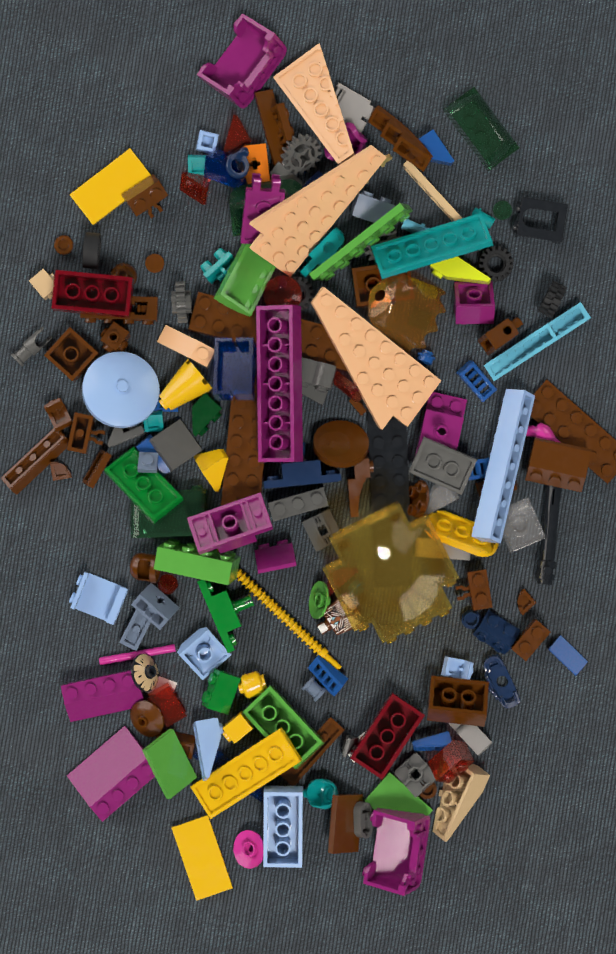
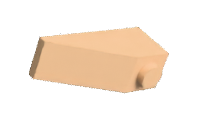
(186, 346)

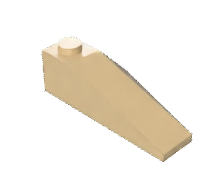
(458, 799)

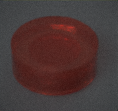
(167, 584)

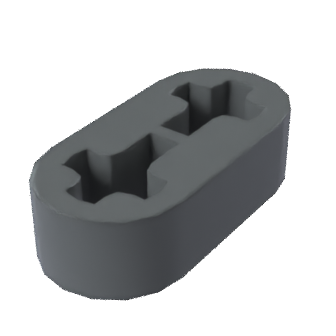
(362, 823)

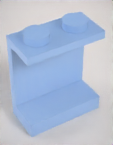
(98, 597)

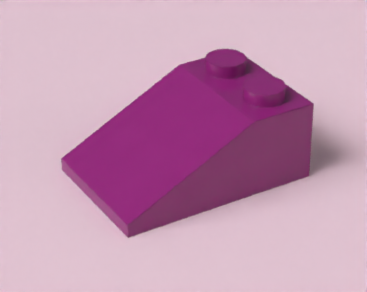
(275, 557)

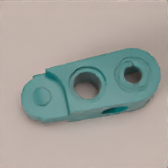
(324, 250)

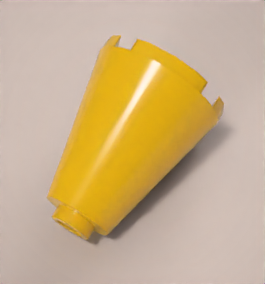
(184, 387)

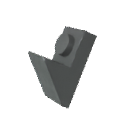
(119, 436)

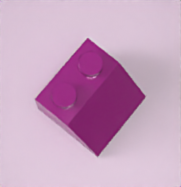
(474, 303)

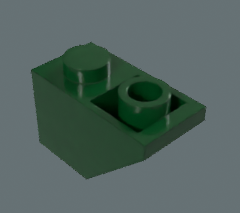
(203, 413)

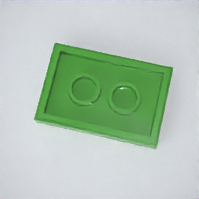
(169, 763)
(395, 796)

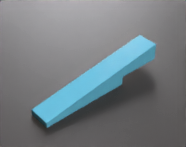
(537, 341)

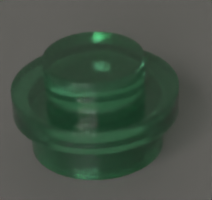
(502, 210)

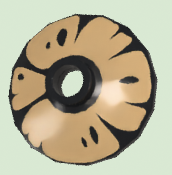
(144, 672)

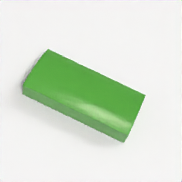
(245, 281)

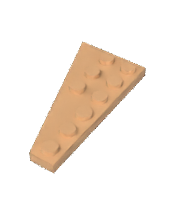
(313, 95)

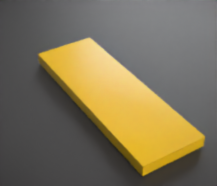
(246, 773)

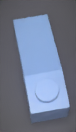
(207, 740)

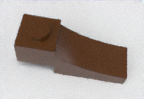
(355, 484)

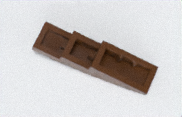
(404, 141)

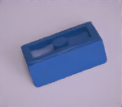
(567, 655)

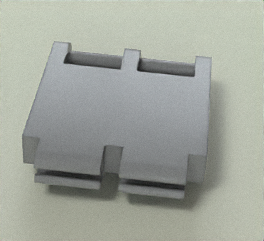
(354, 106)

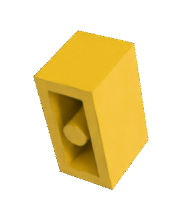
(237, 727)

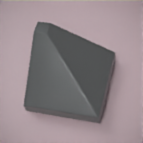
(349, 743)

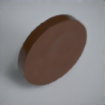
(340, 444)

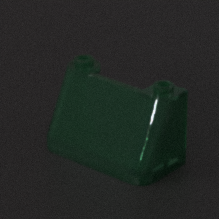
(174, 522)

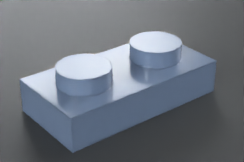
(135, 631)

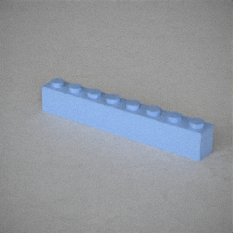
(503, 466)

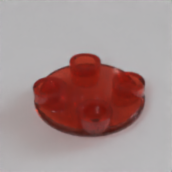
(282, 291)

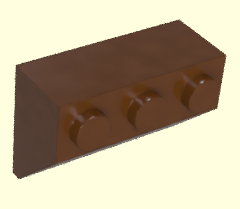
(364, 280)
(558, 464)

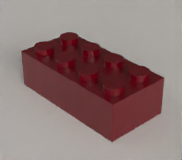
(92, 294)
(387, 735)

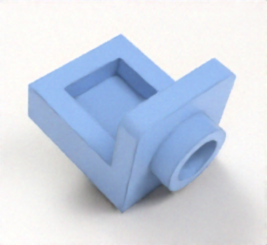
(457, 668)

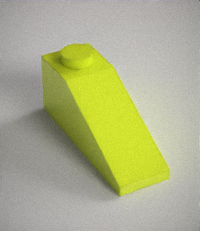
(458, 270)

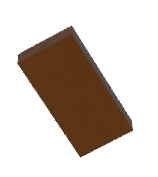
(96, 468)

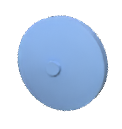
(120, 389)

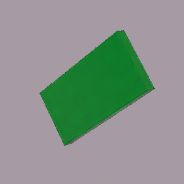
(147, 490)

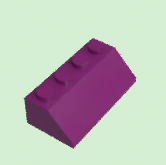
(100, 695)

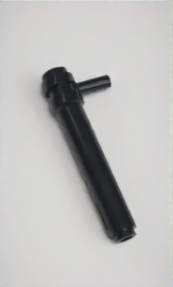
(548, 545)

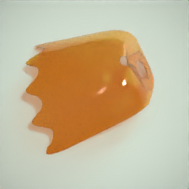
(411, 315)

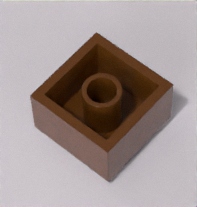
(71, 354)

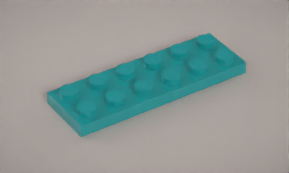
(431, 245)

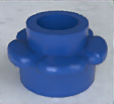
(425, 357)

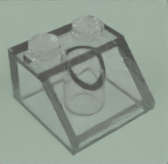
(522, 526)

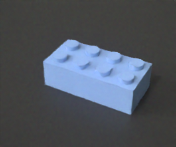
(283, 826)

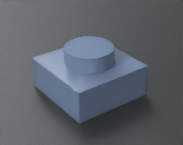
(148, 462)

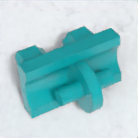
(220, 268)

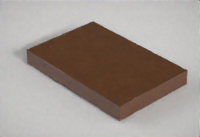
(342, 824)

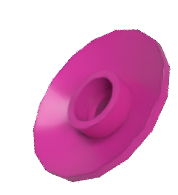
(243, 849)

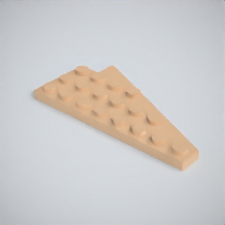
(302, 220)
(383, 372)

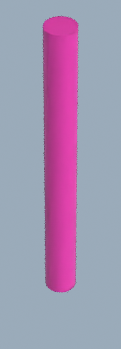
(131, 655)

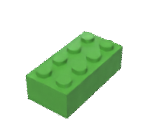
(186, 561)
(272, 712)

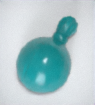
(320, 793)

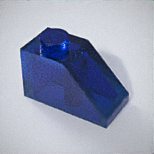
(216, 169)

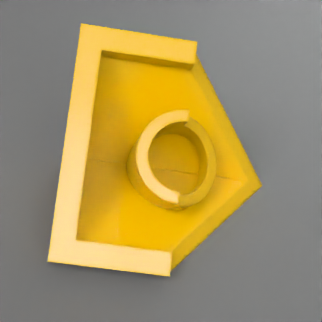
(212, 466)

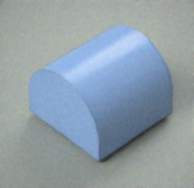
(207, 142)

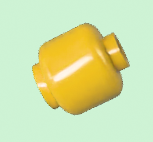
(252, 684)

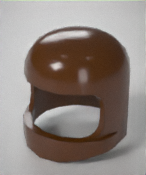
(143, 567)

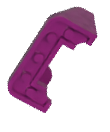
(245, 62)
(397, 851)

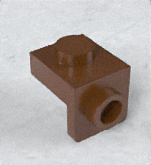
(58, 414)

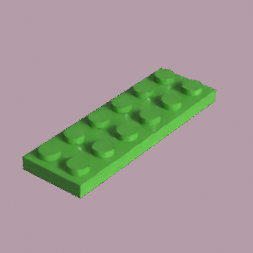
(356, 246)

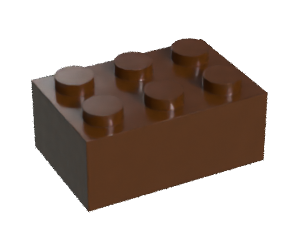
(457, 701)

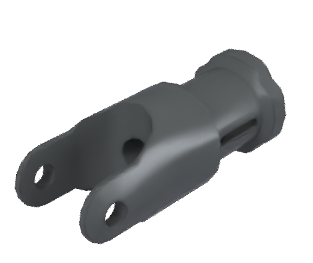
(29, 348)

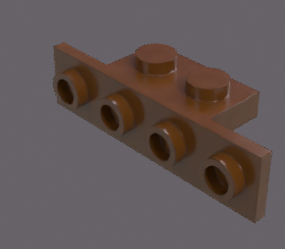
(275, 123)

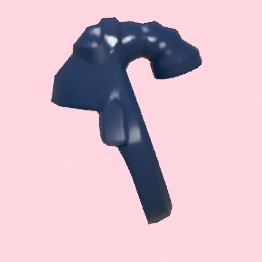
(240, 156)

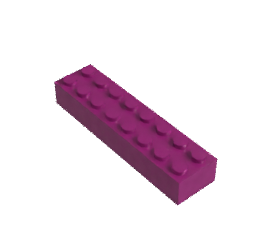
(279, 383)

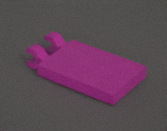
(257, 202)

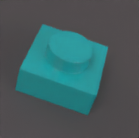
(196, 164)
(154, 422)

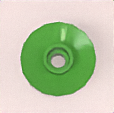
(319, 599)

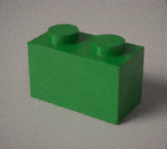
(220, 691)

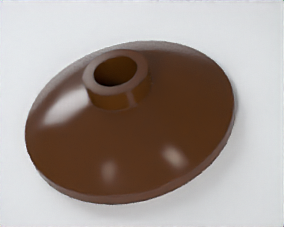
(147, 718)

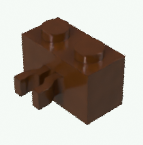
(145, 195)
(82, 433)
(478, 590)

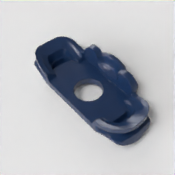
(506, 695)

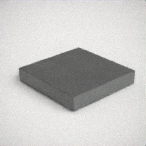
(175, 445)

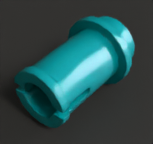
(487, 218)

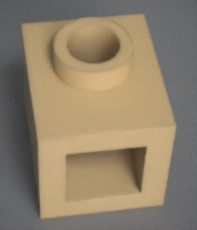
(43, 284)

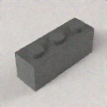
(298, 504)

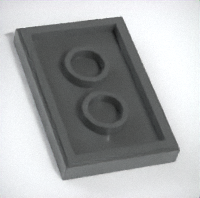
(442, 465)

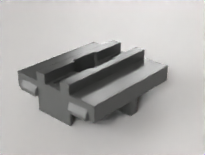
(311, 528)
(405, 777)

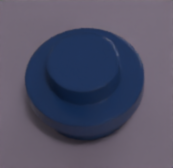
(471, 619)

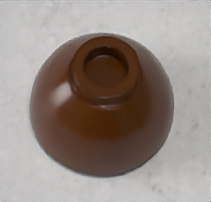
(125, 270)

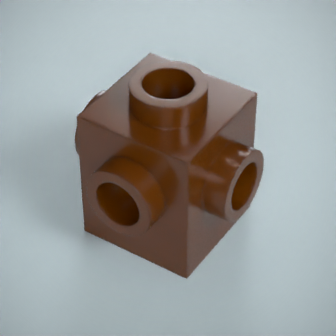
(115, 332)

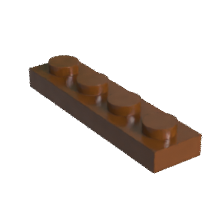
(329, 733)

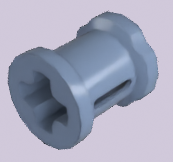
(313, 689)

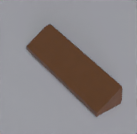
(35, 461)

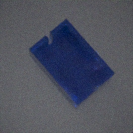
(234, 369)

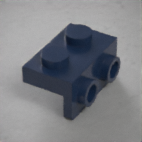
(496, 632)

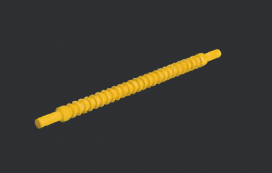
(323, 652)

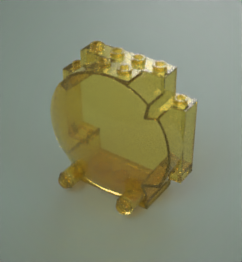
(390, 572)

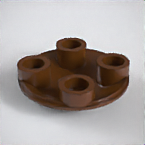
(418, 499)

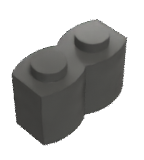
(318, 375)

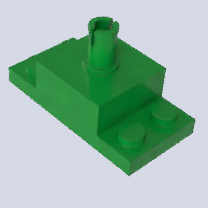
(224, 612)

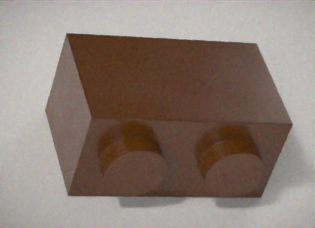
(530, 639)

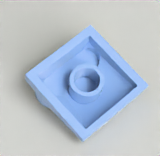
(203, 652)

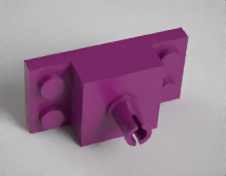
(443, 419)
(230, 525)

